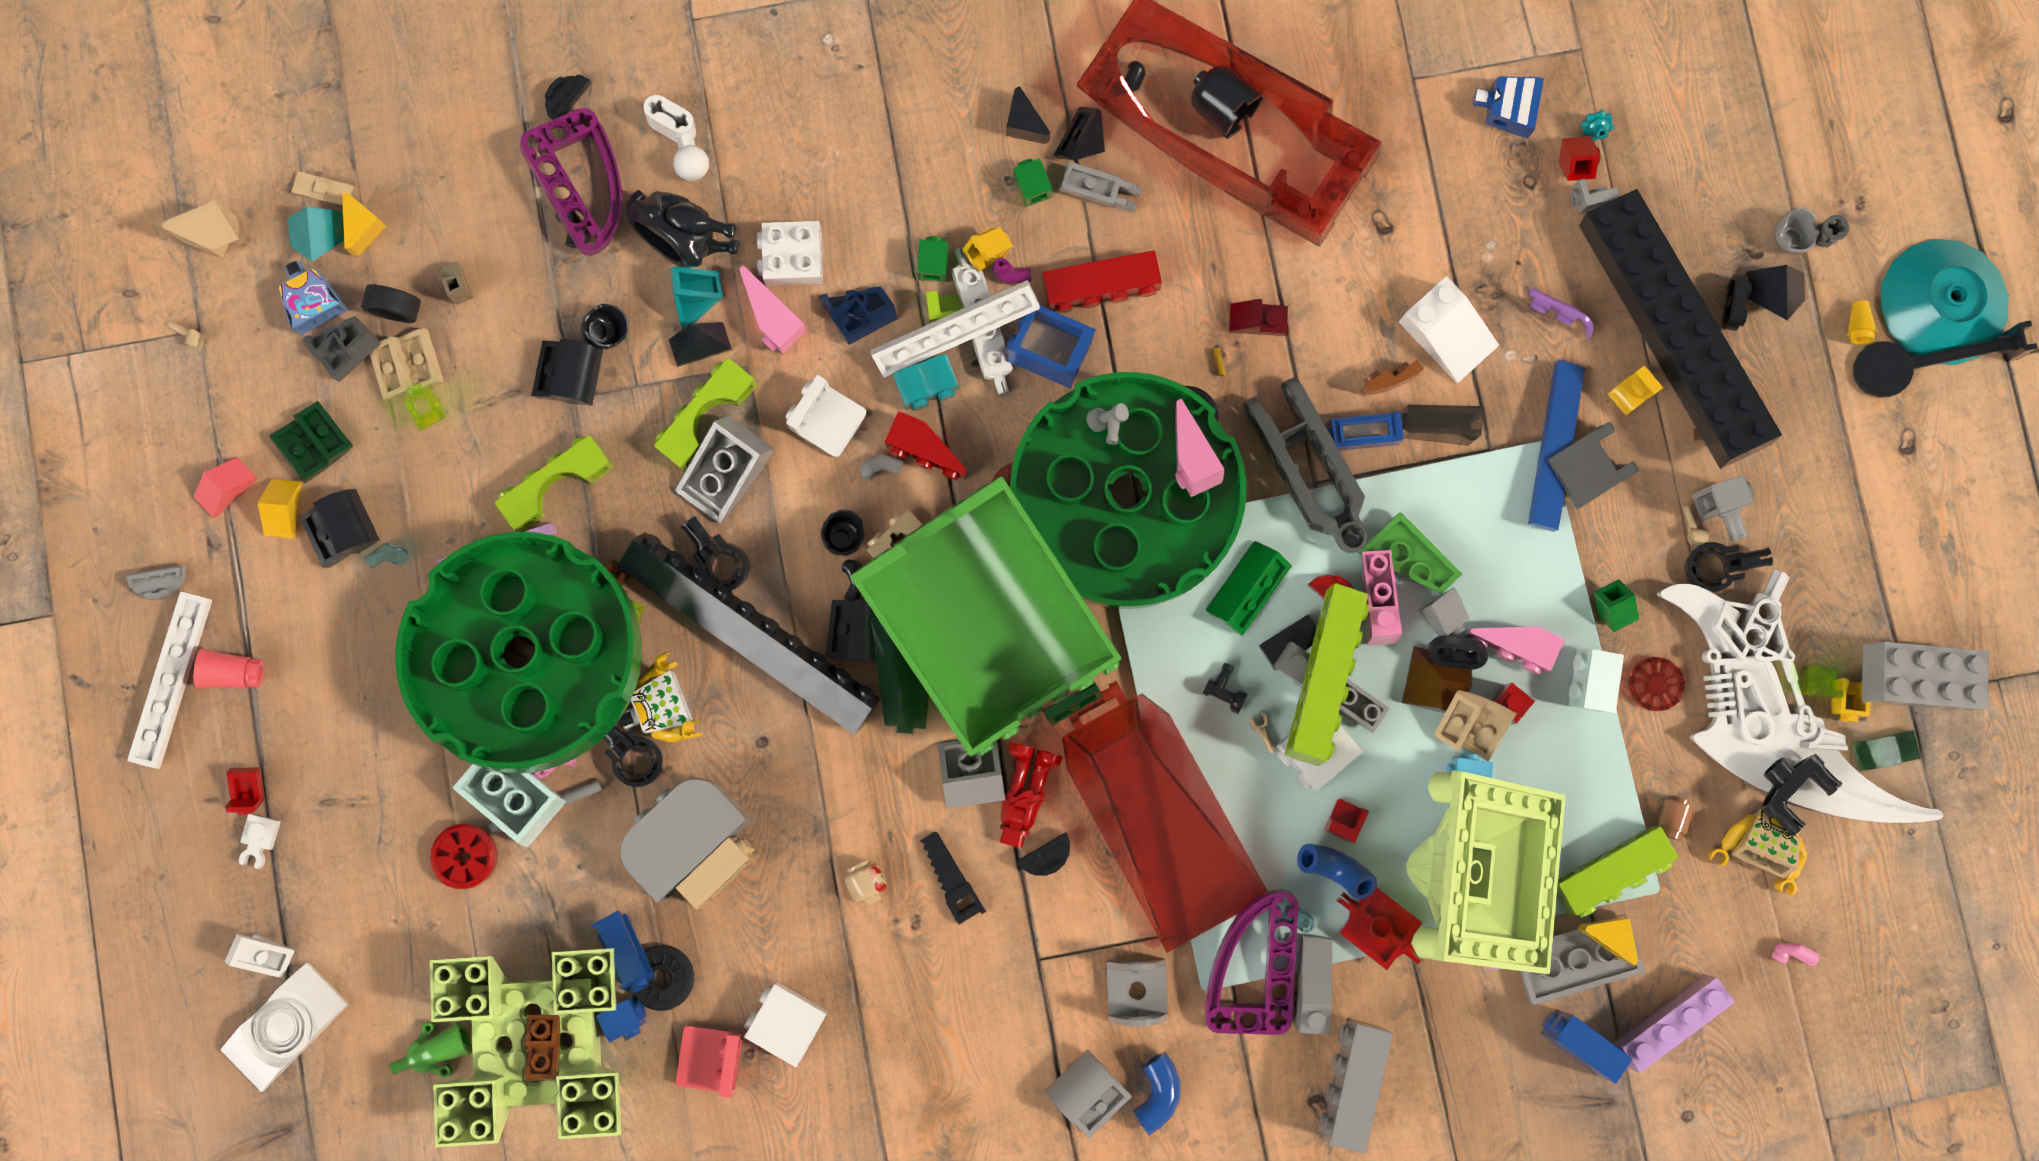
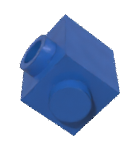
(623, 1021)

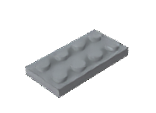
(1577, 966)

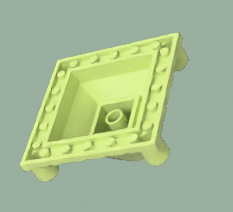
(1490, 873)

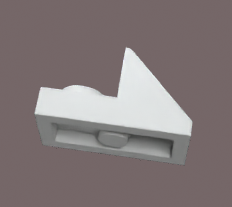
(259, 955)

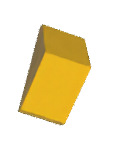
(359, 225)
(280, 508)
(1614, 936)

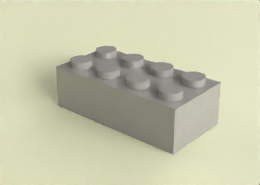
(1925, 676)
(1355, 1085)

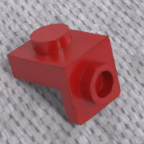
(244, 790)

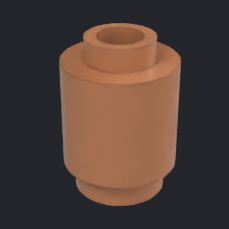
(1675, 817)

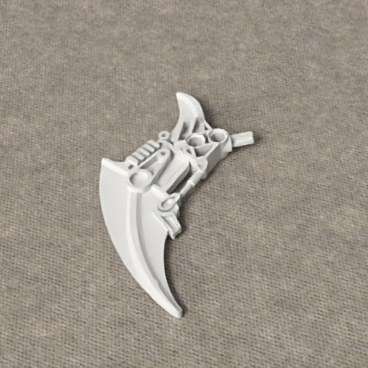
(1757, 712)

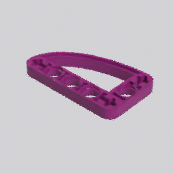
(546, 147)
(1273, 976)

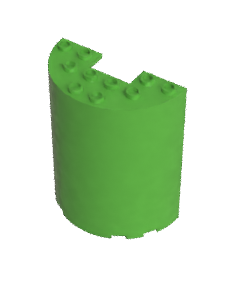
(985, 616)

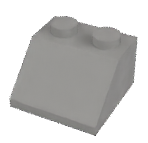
(969, 778)

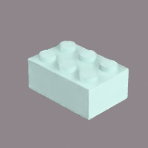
(512, 801)

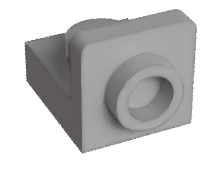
(1589, 200)

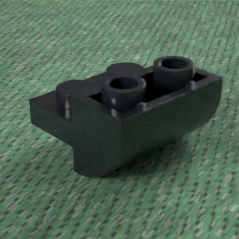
(567, 372)
(339, 527)
(851, 631)

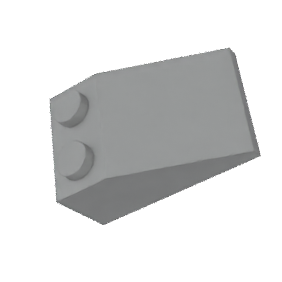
(723, 468)

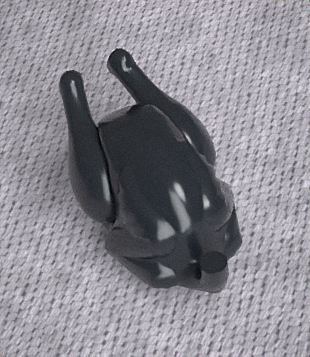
(678, 228)

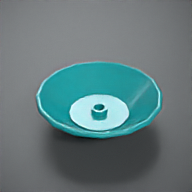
(1919, 299)

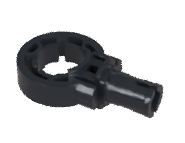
(719, 546)
(1742, 560)
(616, 736)

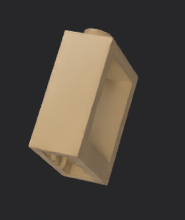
(717, 872)

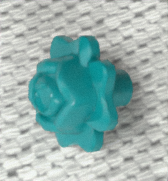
(1597, 125)

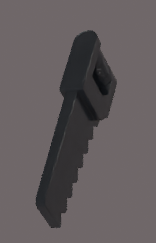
(951, 878)

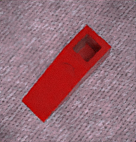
(917, 440)

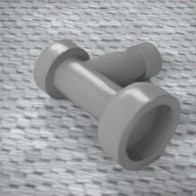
(1099, 420)

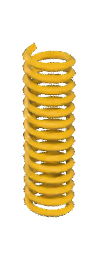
(1217, 362)

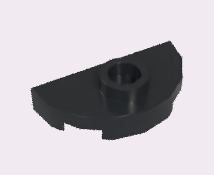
(564, 94)
(1048, 857)

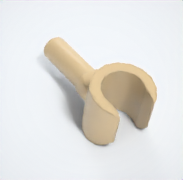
(193, 338)
(1695, 535)
(1263, 732)

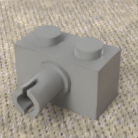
(1726, 501)

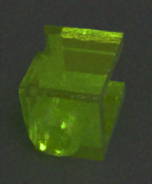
(429, 418)

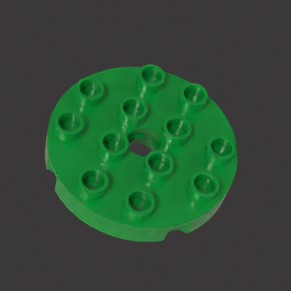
(1165, 539)
(456, 642)

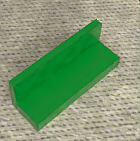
(1249, 587)

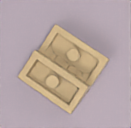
(405, 362)
(1474, 724)

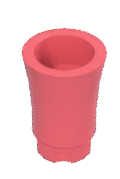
(226, 670)

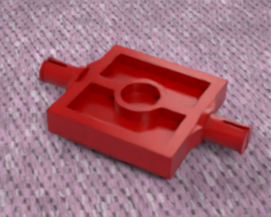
(1379, 928)

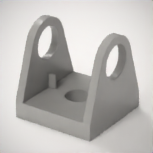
(1151, 1007)

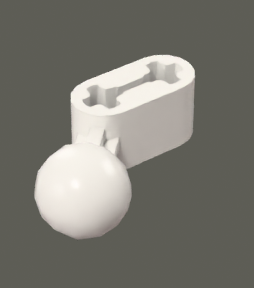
(690, 161)

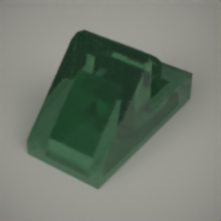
(1886, 750)

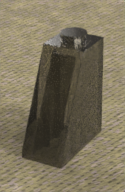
(1442, 423)

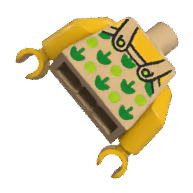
(1767, 846)

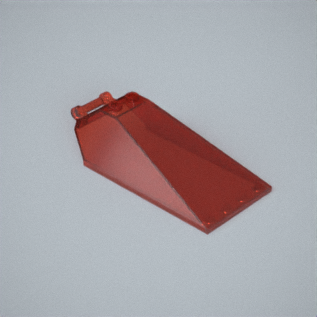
(1159, 817)

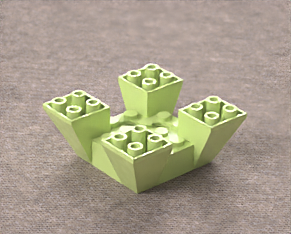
(477, 990)

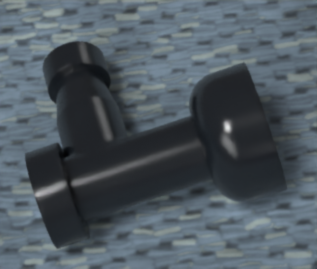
(1217, 686)

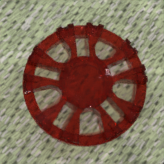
(1656, 684)

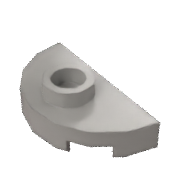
(157, 583)

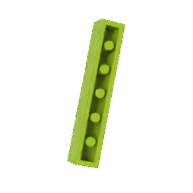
(1327, 675)

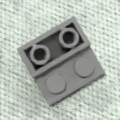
(1088, 1094)

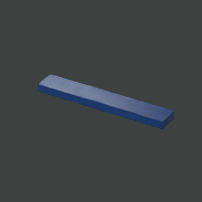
(1557, 435)

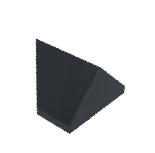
(1777, 289)

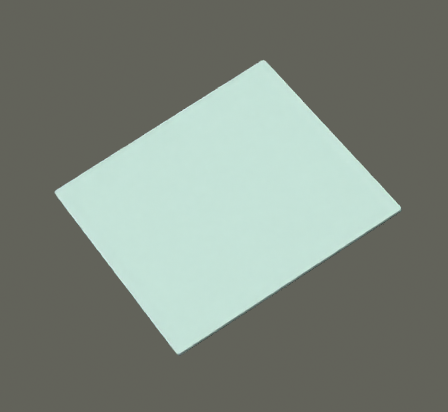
(1510, 577)

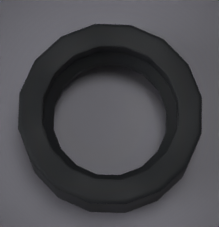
(390, 303)

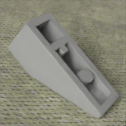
(1314, 986)

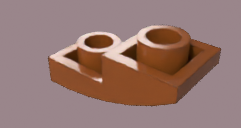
(1385, 381)
(543, 1047)

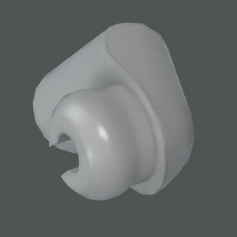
(878, 463)

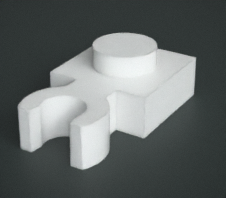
(259, 835)

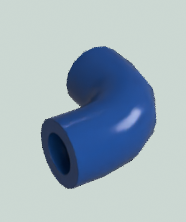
(1337, 867)
(1164, 1094)

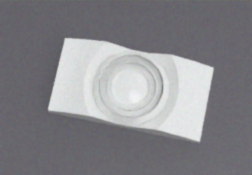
(284, 1026)

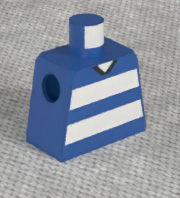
(1512, 103)

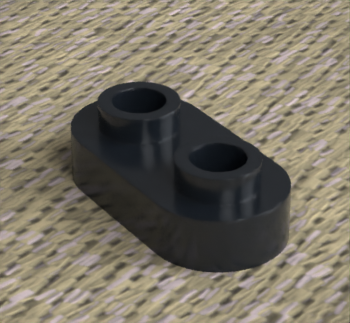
(1737, 293)
(1455, 652)

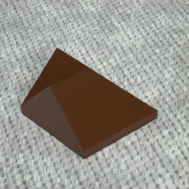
(1431, 684)

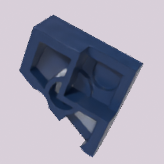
(859, 312)

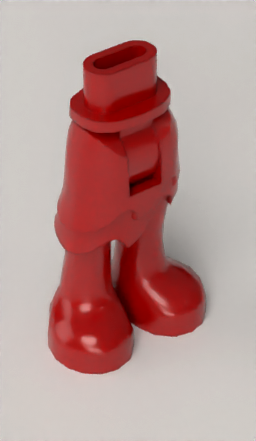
(1021, 808)

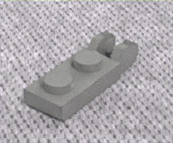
(1098, 187)

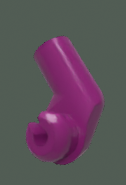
(1008, 273)

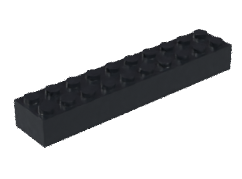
(1679, 329)

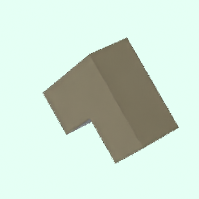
(455, 283)

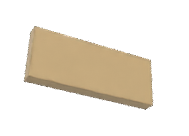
(320, 188)

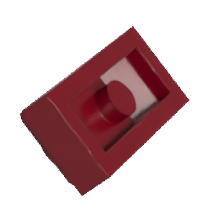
(1258, 318)

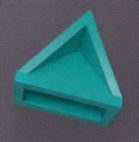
(315, 231)
(694, 292)

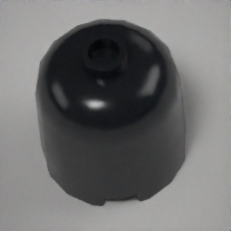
(1224, 99)

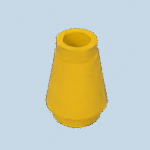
(1861, 324)

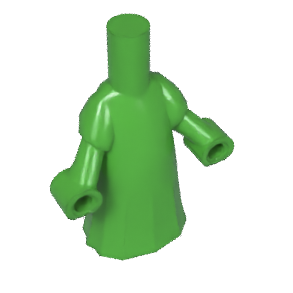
(425, 1054)

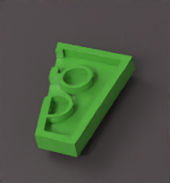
(1414, 555)

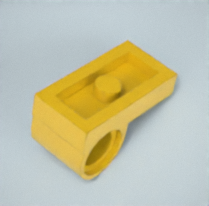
(1634, 390)

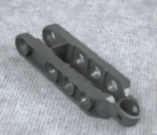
(1345, 527)

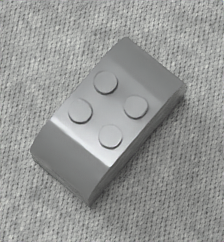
(680, 835)

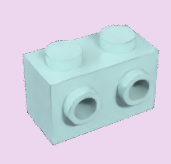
(1596, 680)

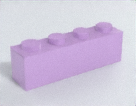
(1674, 1022)

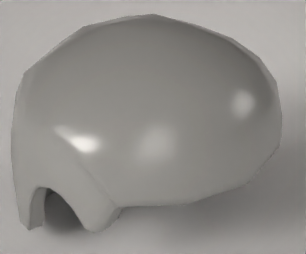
(1796, 231)

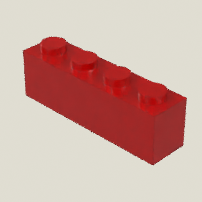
(1102, 281)

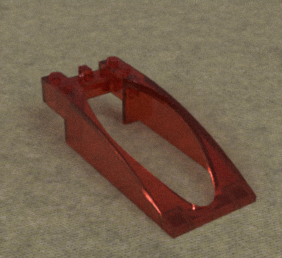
(1304, 106)

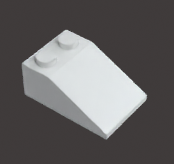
(1449, 330)

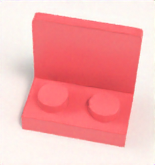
(709, 1059)

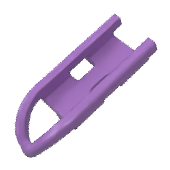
(1566, 312)

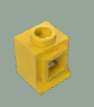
(987, 247)
(1858, 708)

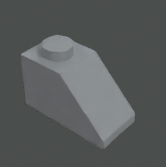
(1446, 614)

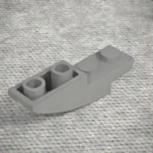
(1359, 705)

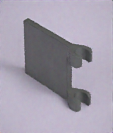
(1586, 468)

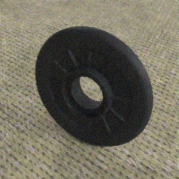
(680, 981)

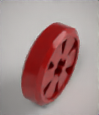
(450, 869)

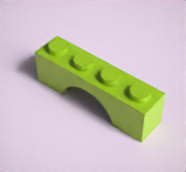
(726, 386)
(524, 503)

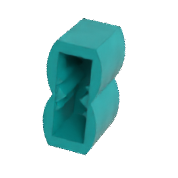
(926, 382)

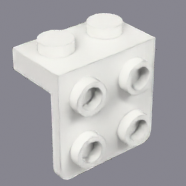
(825, 417)

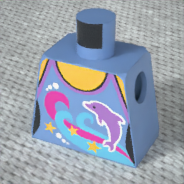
(309, 298)

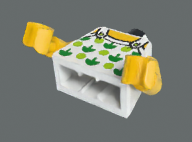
(660, 705)

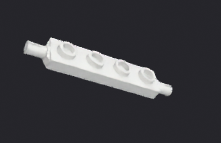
(989, 346)

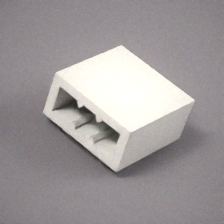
(790, 253)
(1317, 776)
(785, 1023)

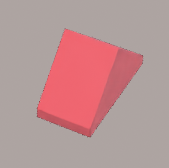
(223, 485)

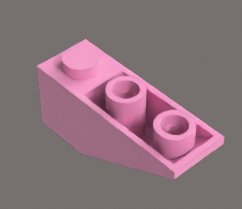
(1378, 581)
(1528, 645)

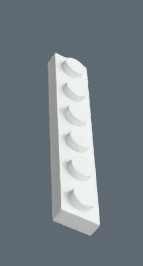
(955, 329)
(169, 680)

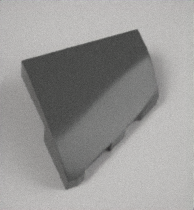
(342, 346)

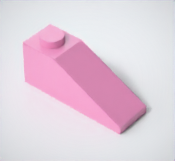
(774, 319)
(1196, 461)

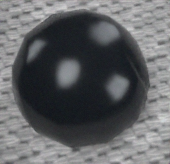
(604, 326)
(842, 533)

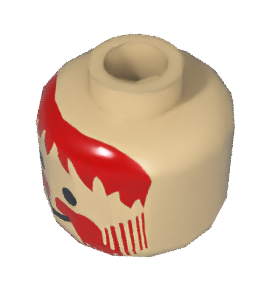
(865, 882)

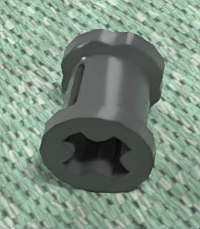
(1832, 232)

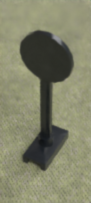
(1887, 368)

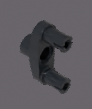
(1787, 780)

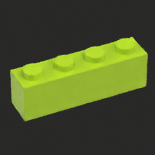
(1615, 871)

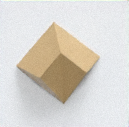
(205, 228)

